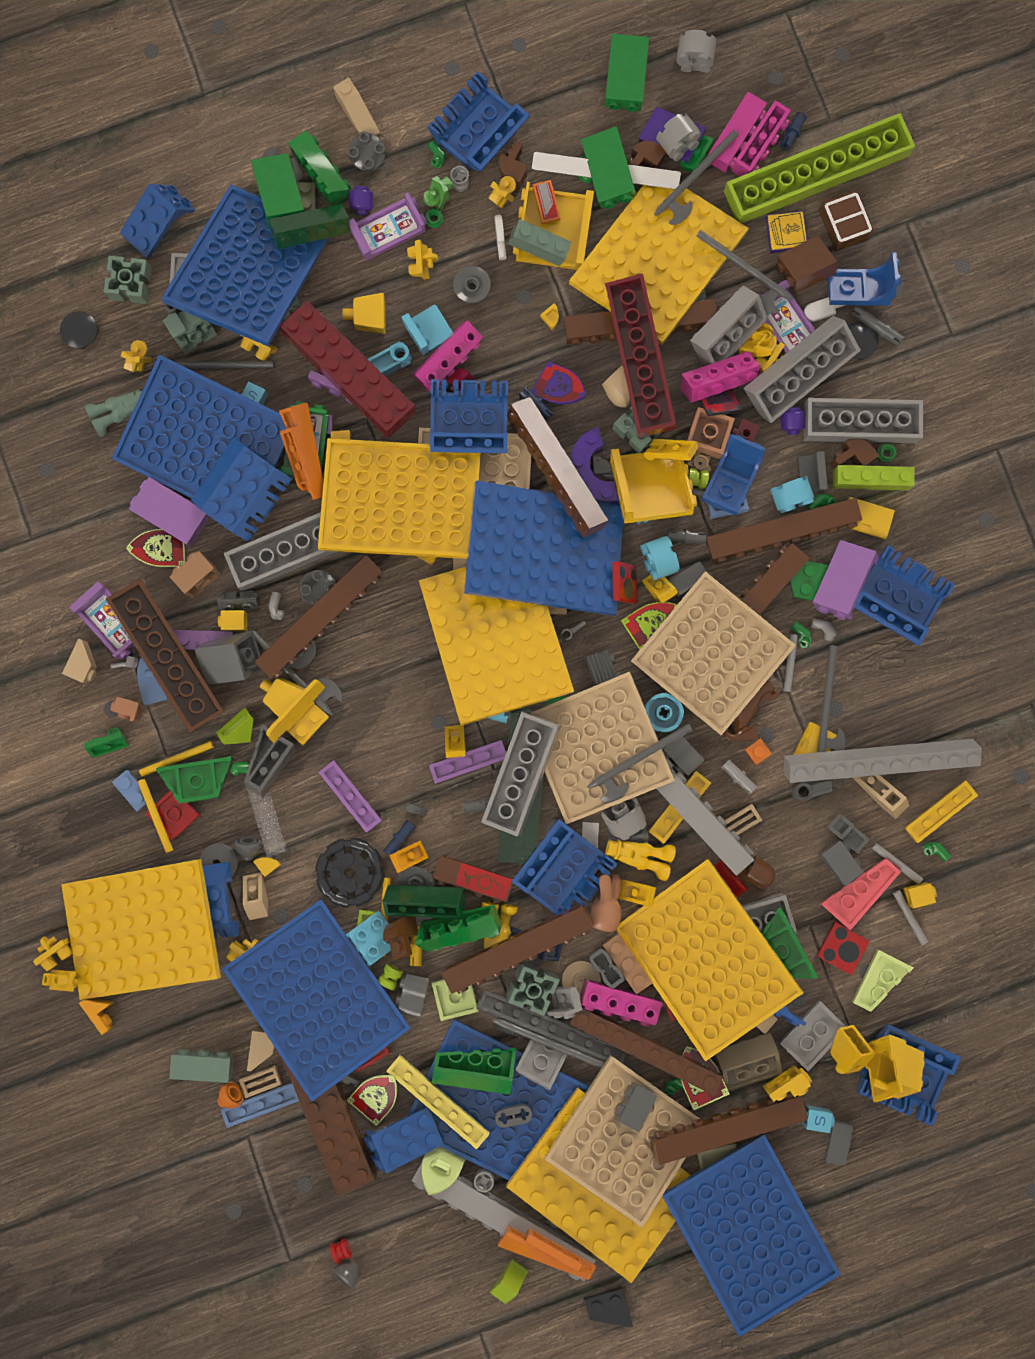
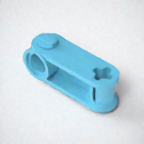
(387, 361)

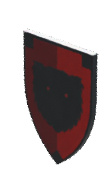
(721, 403)

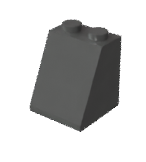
(228, 658)

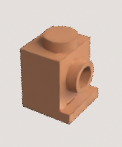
(127, 708)

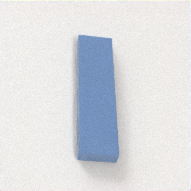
(260, 1104)

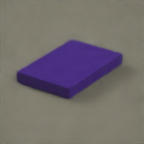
(656, 124)

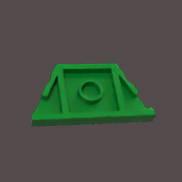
(808, 580)
(196, 779)
(788, 947)

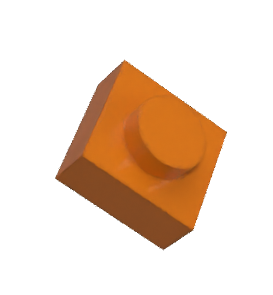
(757, 751)

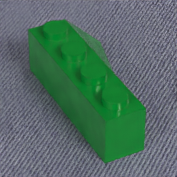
(319, 169)
(445, 932)
(476, 1070)

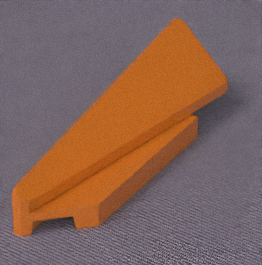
(302, 449)
(545, 1251)

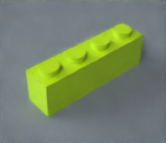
(873, 477)

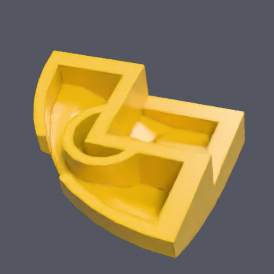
(761, 342)

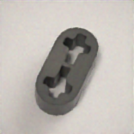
(512, 1110)

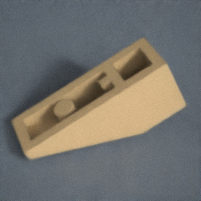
(355, 107)
(884, 794)

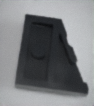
(609, 1307)

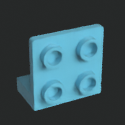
(427, 329)
(368, 938)

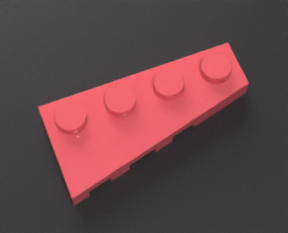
(858, 896)

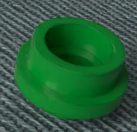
(434, 213)
(892, 453)

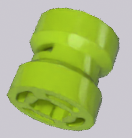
(698, 478)
(390, 976)

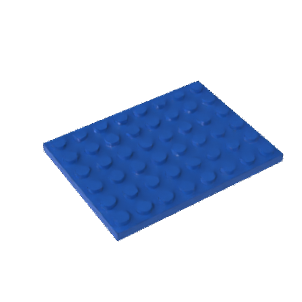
(238, 273)
(188, 423)
(533, 554)
(316, 999)
(504, 1147)
(751, 1234)

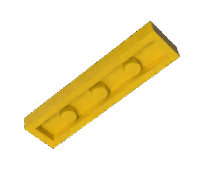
(941, 811)
(670, 817)

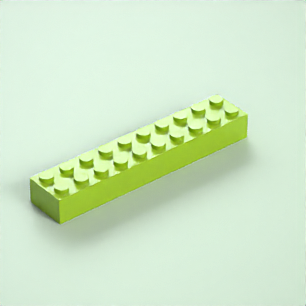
(819, 168)

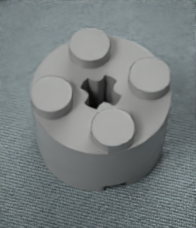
(696, 51)
(679, 136)
(624, 818)

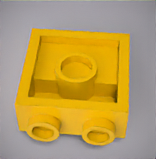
(790, 1080)

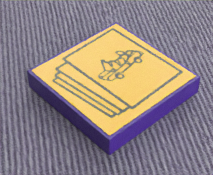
(785, 230)

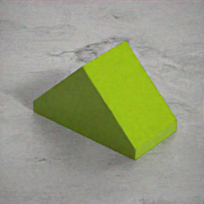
(509, 1282)

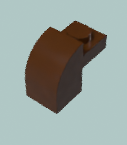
(647, 154)
(511, 167)
(858, 451)
(398, 935)

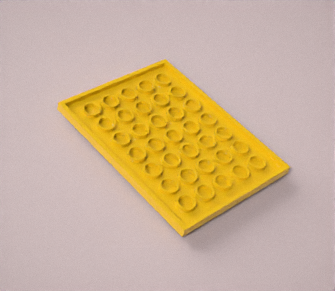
(669, 256)
(396, 499)
(493, 649)
(141, 930)
(708, 960)
(583, 1214)

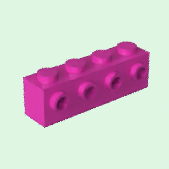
(743, 121)
(762, 138)
(448, 355)
(719, 376)
(620, 1002)

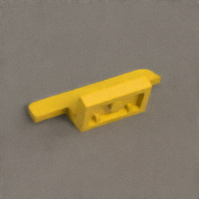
(301, 717)

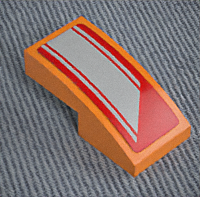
(546, 202)

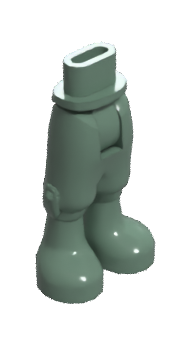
(121, 407)

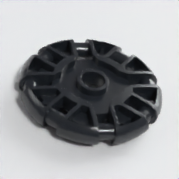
(338, 875)

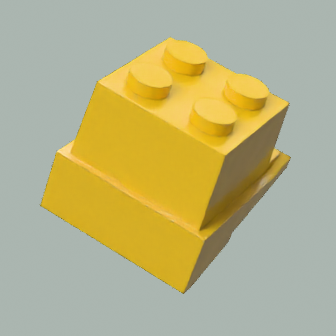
(894, 1068)

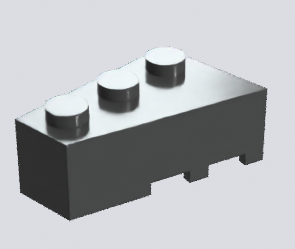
(267, 762)

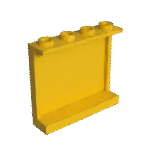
(572, 226)
(651, 487)

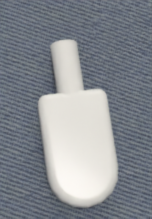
(500, 237)
(820, 310)

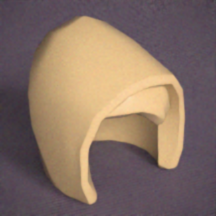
(617, 388)

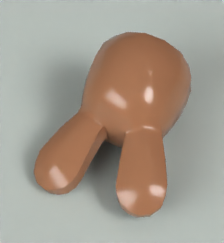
(605, 908)

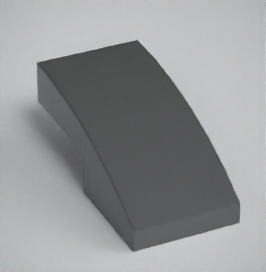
(847, 832)
(839, 1143)

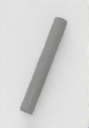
(790, 665)
(897, 863)
(910, 917)

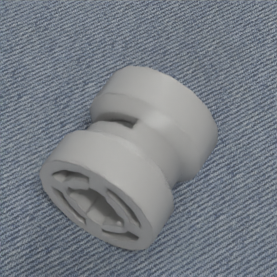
(460, 174)
(485, 1183)

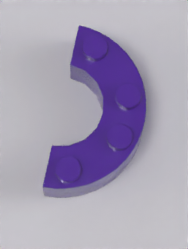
(583, 451)

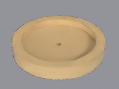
(579, 971)

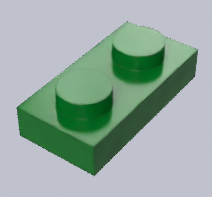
(699, 154)

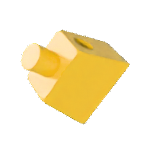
(368, 313)
(280, 694)
(850, 1050)

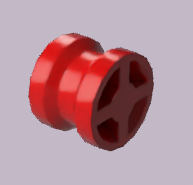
(340, 1251)

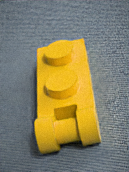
(671, 449)

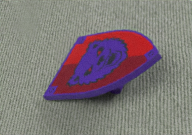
(558, 385)

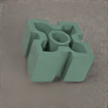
(127, 279)
(188, 330)
(626, 427)
(536, 998)

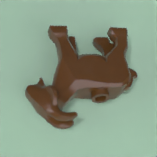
(742, 731)

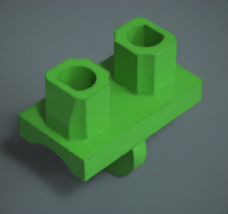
(438, 192)

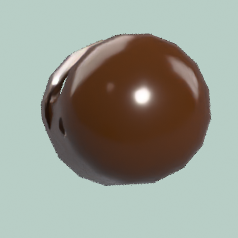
(759, 876)

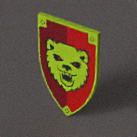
(646, 621)

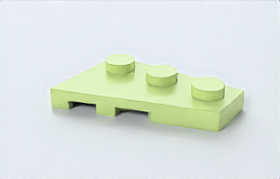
(879, 979)

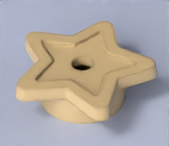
(700, 458)

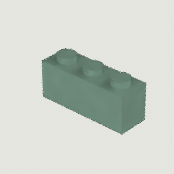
(539, 242)
(201, 1066)

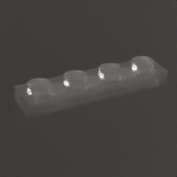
(267, 824)

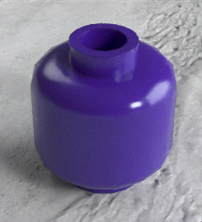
(361, 200)
(793, 420)

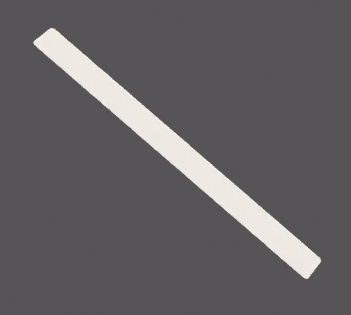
(580, 167)

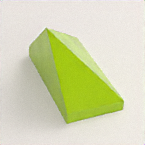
(237, 729)

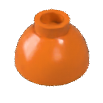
(230, 1095)

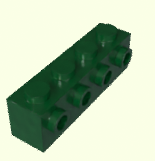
(309, 226)
(424, 901)

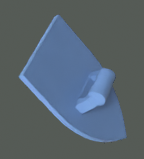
(148, 686)

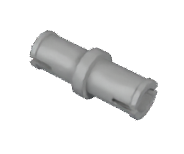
(739, 776)

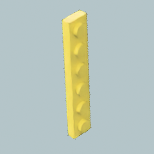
(438, 1102)

